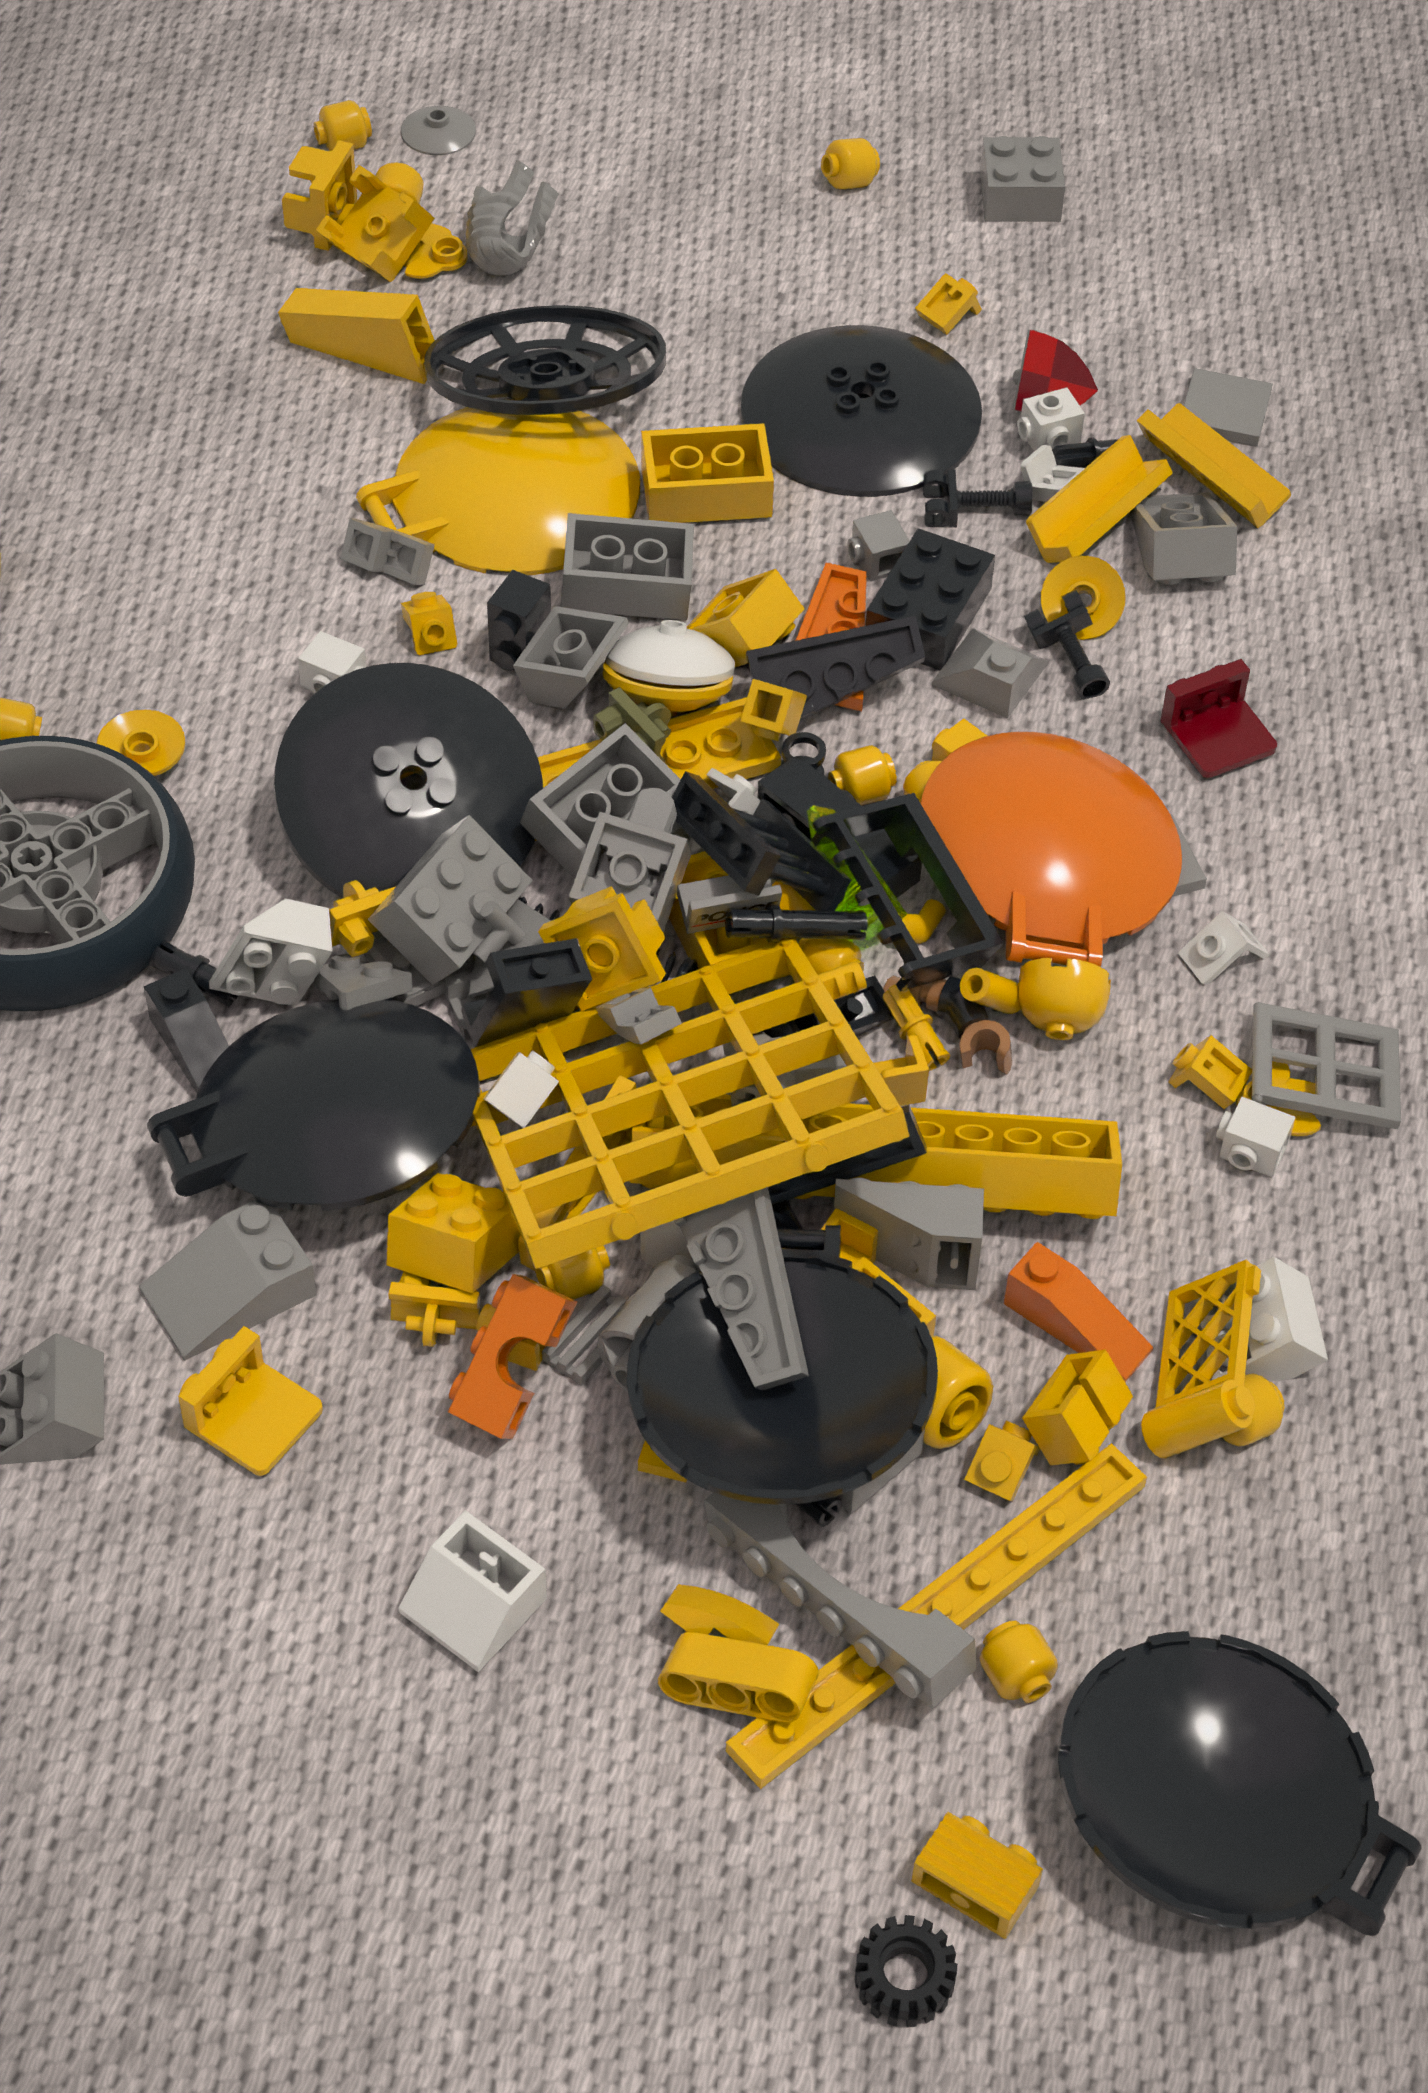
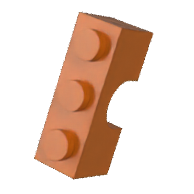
(487, 1392)

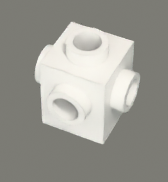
(1051, 419)

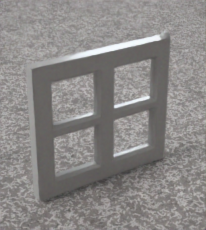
(1324, 1100)

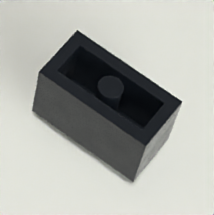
(515, 616)

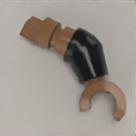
(966, 1019)

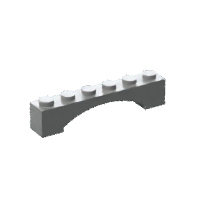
(920, 1651)

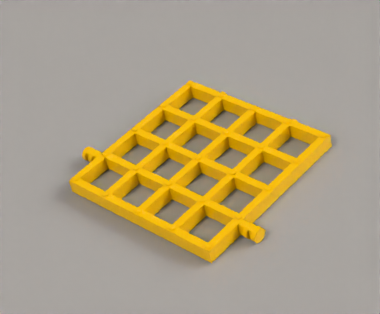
(676, 1093)

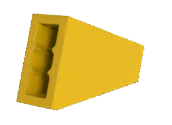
(361, 327)

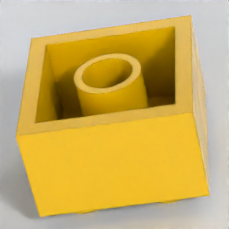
(452, 1233)

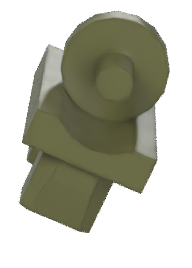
(646, 721)

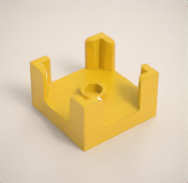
(380, 226)

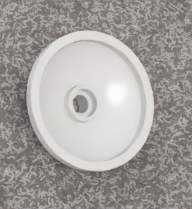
(671, 656)

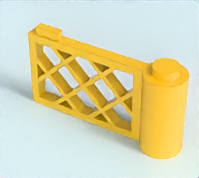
(1204, 1407)

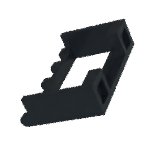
(912, 833)

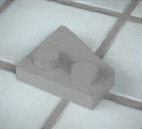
(361, 982)

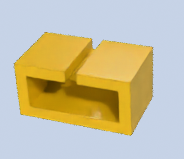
(1078, 1408)

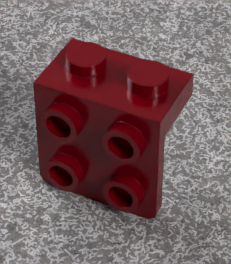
(1214, 721)

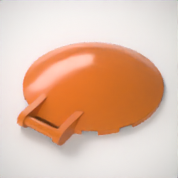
(1055, 842)

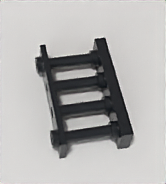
(757, 845)

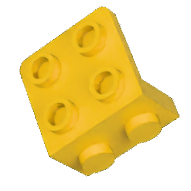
(246, 1405)

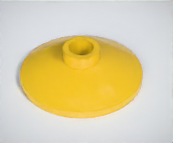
(1091, 577)
(149, 732)

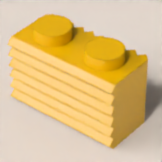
(977, 1873)

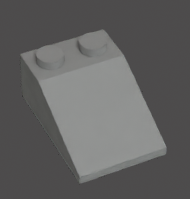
(1185, 538)
(229, 1279)

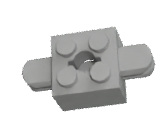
(636, 855)

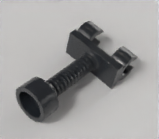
(1017, 498)
(1064, 630)

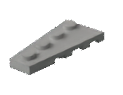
(748, 1282)

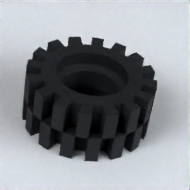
(911, 1940)

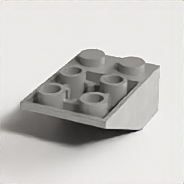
(921, 1229)

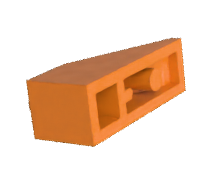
(1073, 1309)

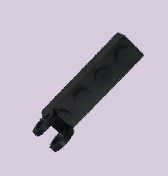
(802, 783)

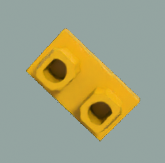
(350, 917)
(432, 1308)

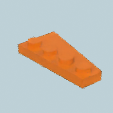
(837, 607)

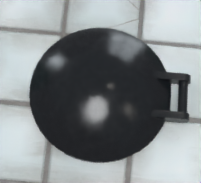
(326, 1107)
(802, 1439)
(1226, 1786)

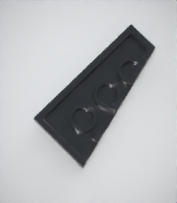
(840, 662)

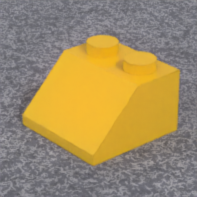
(749, 614)

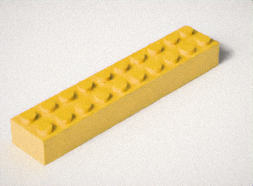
(1015, 1158)

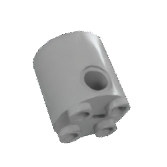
(618, 1335)

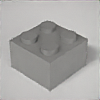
(1022, 179)

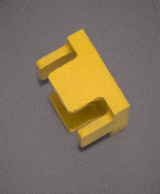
(329, 192)
(615, 942)

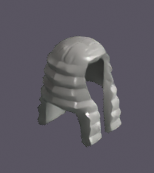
(486, 234)

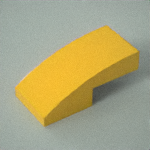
(704, 1609)

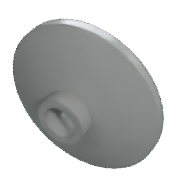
(438, 130)

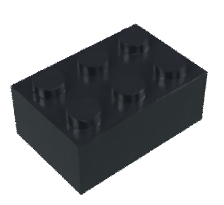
(939, 585)

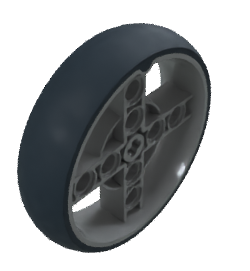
(57, 864)

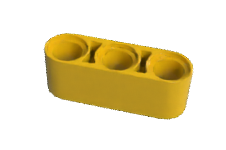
(738, 1676)

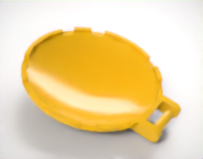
(502, 485)

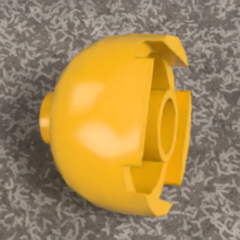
(1063, 998)

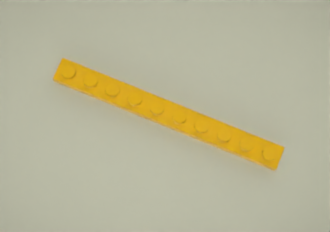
(960, 1593)

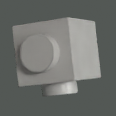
(877, 544)

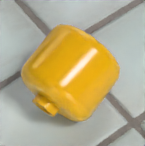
(961, 1396)

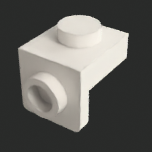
(1045, 474)

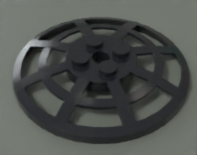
(545, 378)

